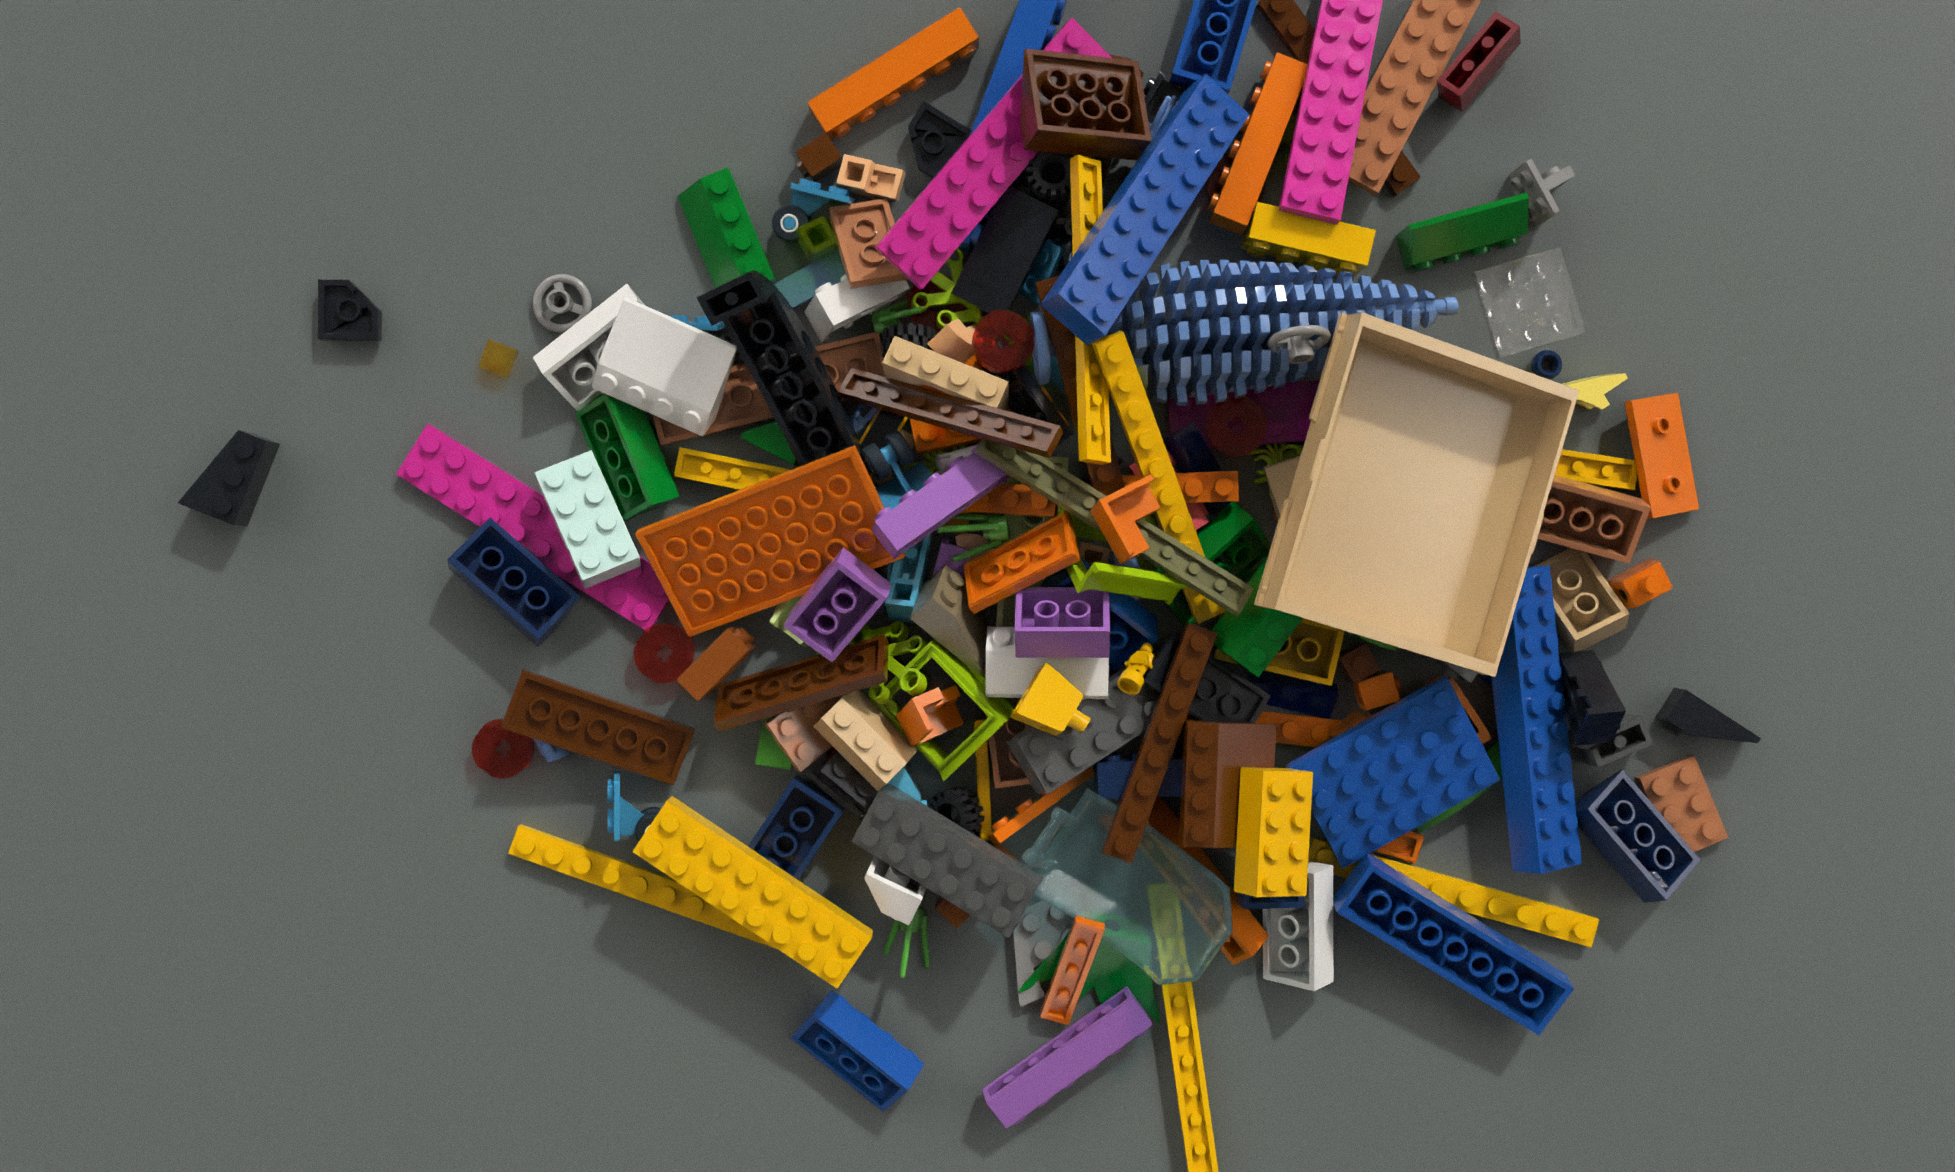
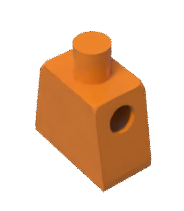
(1641, 583)

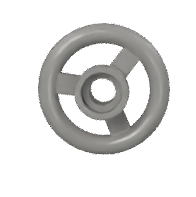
(556, 294)
(1298, 342)

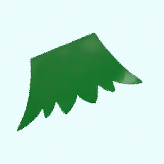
(1108, 974)

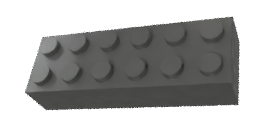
(1113, 722)
(947, 859)

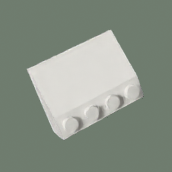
(664, 367)

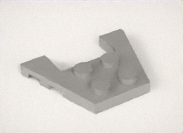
(1034, 939)

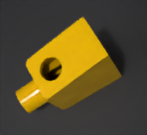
(1051, 703)

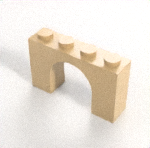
(922, 366)

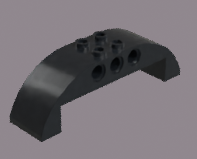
(783, 365)

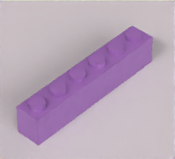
(936, 503)
(1066, 1057)

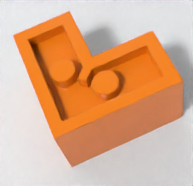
(1118, 514)
(930, 715)

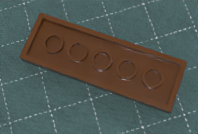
(801, 683)
(597, 727)

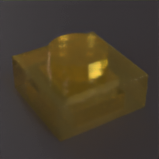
(498, 358)

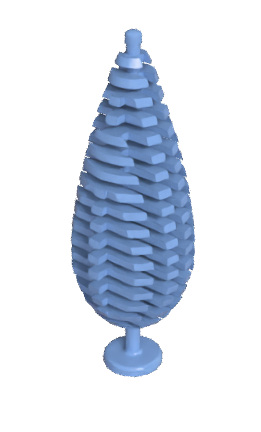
(1221, 324)

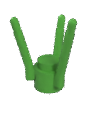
(889, 315)
(993, 527)
(919, 920)

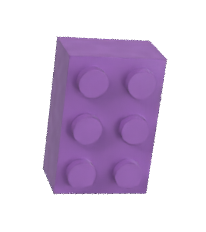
(837, 605)
(1062, 623)

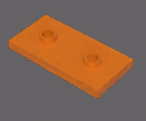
(1661, 455)
(1021, 562)

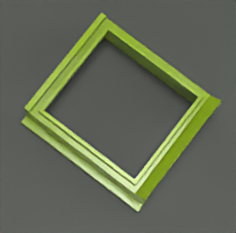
(1120, 579)
(973, 684)

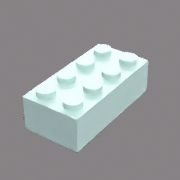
(588, 519)

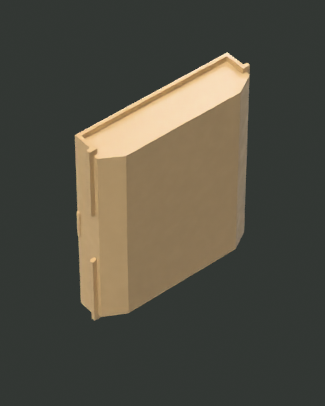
(1417, 494)

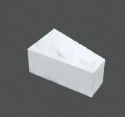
(840, 306)

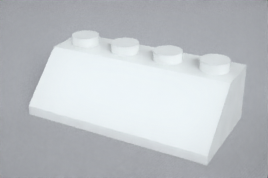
(574, 356)
(1011, 675)
(1302, 938)

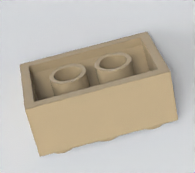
(866, 738)

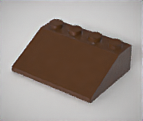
(1083, 105)
(1211, 777)

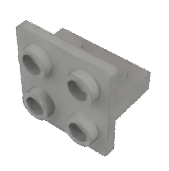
(1528, 180)

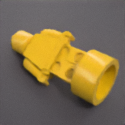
(1132, 678)

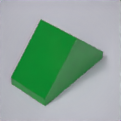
(771, 439)

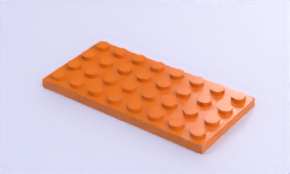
(765, 541)

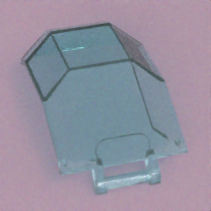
(1157, 911)

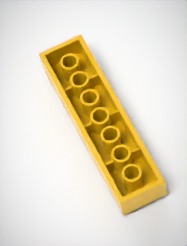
(753, 891)

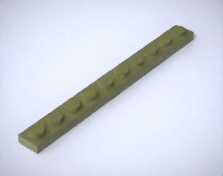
(1080, 498)

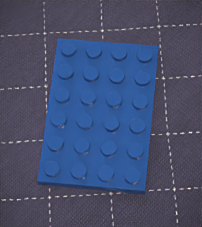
(1395, 771)

